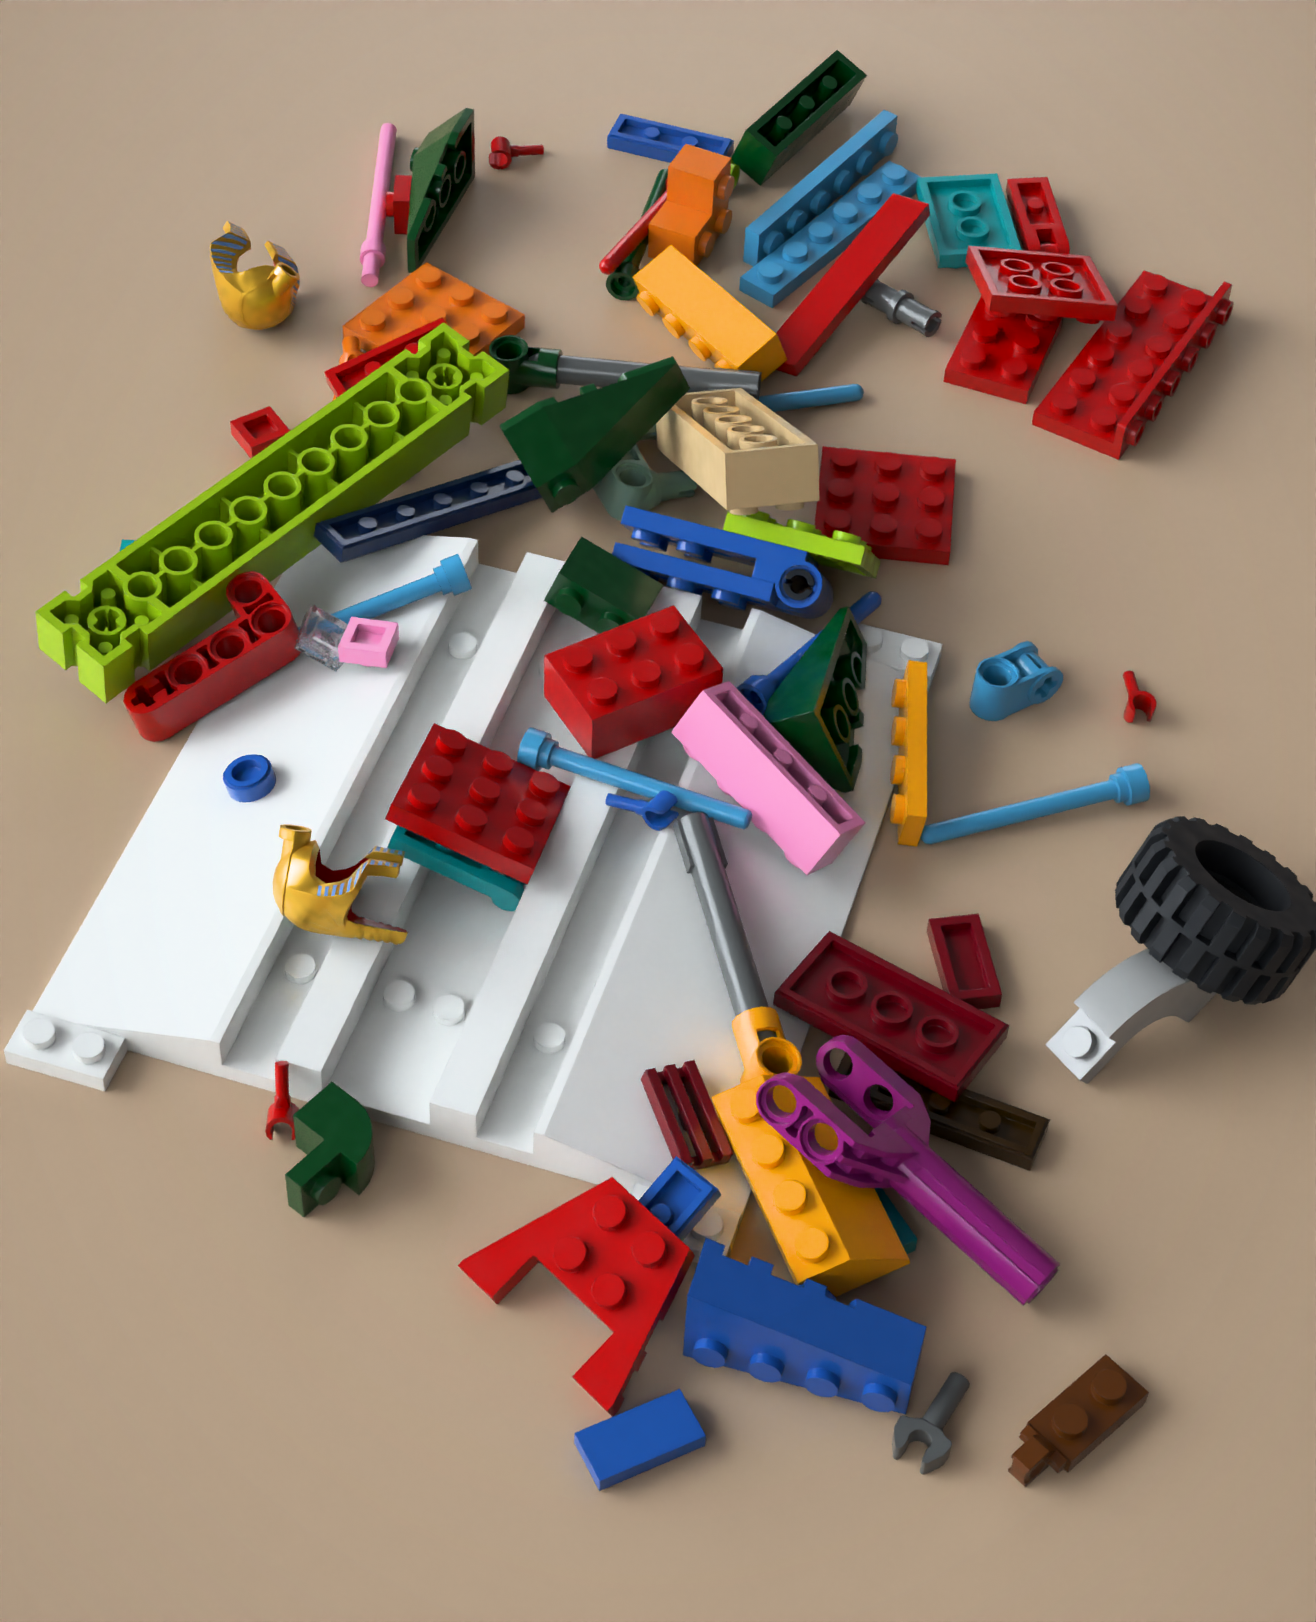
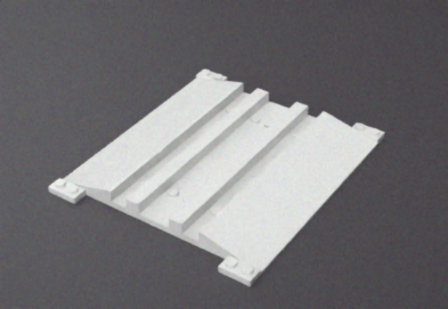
(486, 1019)

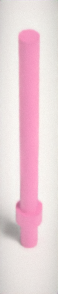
(373, 249)

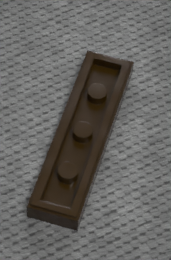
(971, 1121)

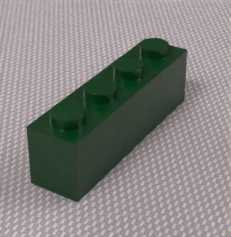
(798, 117)

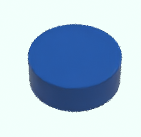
(249, 778)

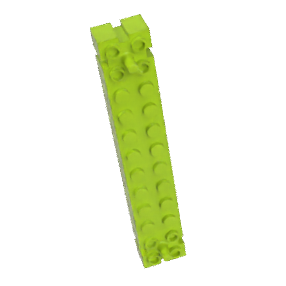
(266, 511)

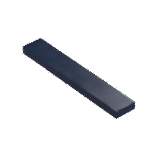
(426, 511)

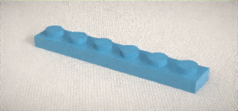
(821, 187)
(825, 236)

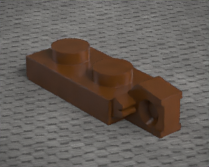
(1077, 1420)

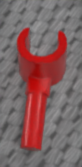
(503, 152)
(1137, 699)
(282, 1108)

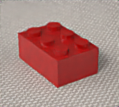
(629, 681)

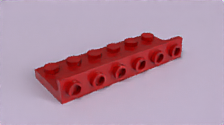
(1133, 364)

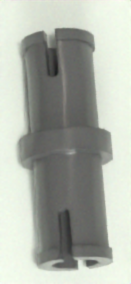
(902, 308)

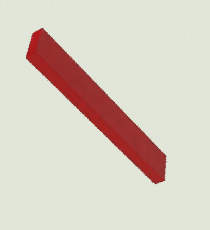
(849, 280)

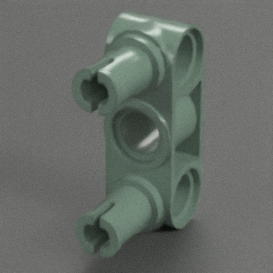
(638, 486)

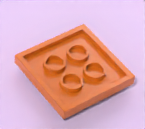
(427, 297)

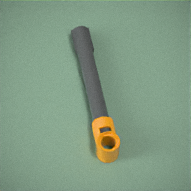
(755, 1023)

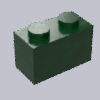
(601, 589)

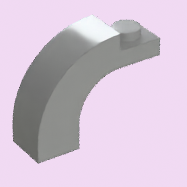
(1120, 1007)

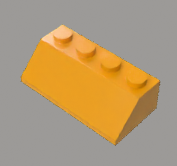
(819, 1224)

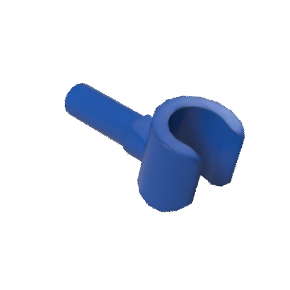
(655, 813)

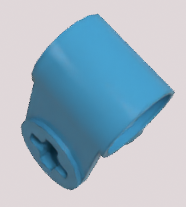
(1012, 682)

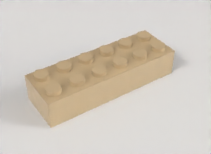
(740, 451)

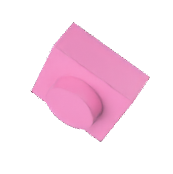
(368, 642)

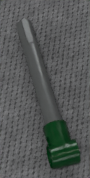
(551, 368)

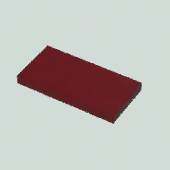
(893, 1014)

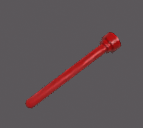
(631, 239)

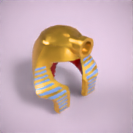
(260, 294)
(323, 898)

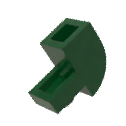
(338, 1148)

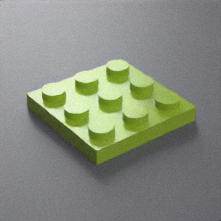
(840, 552)

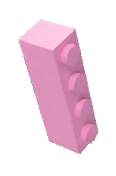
(767, 777)

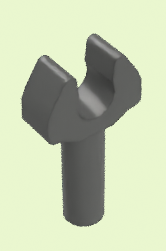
(930, 1427)

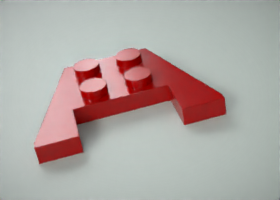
(611, 1260)

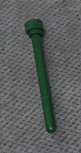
(621, 282)

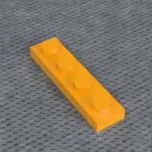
(910, 765)

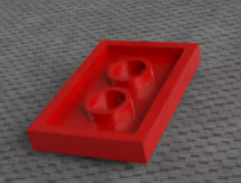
(1002, 353)

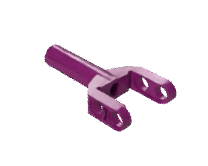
(900, 1158)

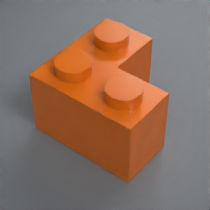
(695, 204)

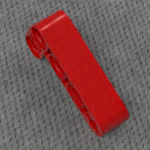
(219, 665)

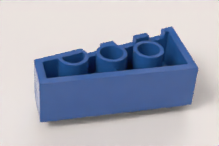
(798, 1333)

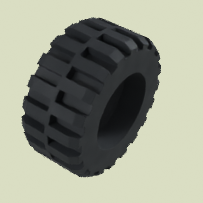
(1218, 910)

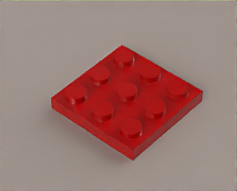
(1040, 284)
(889, 501)
(479, 803)

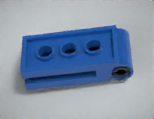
(776, 574)

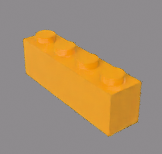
(706, 315)

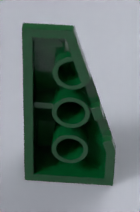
(440, 178)
(582, 438)
(819, 702)

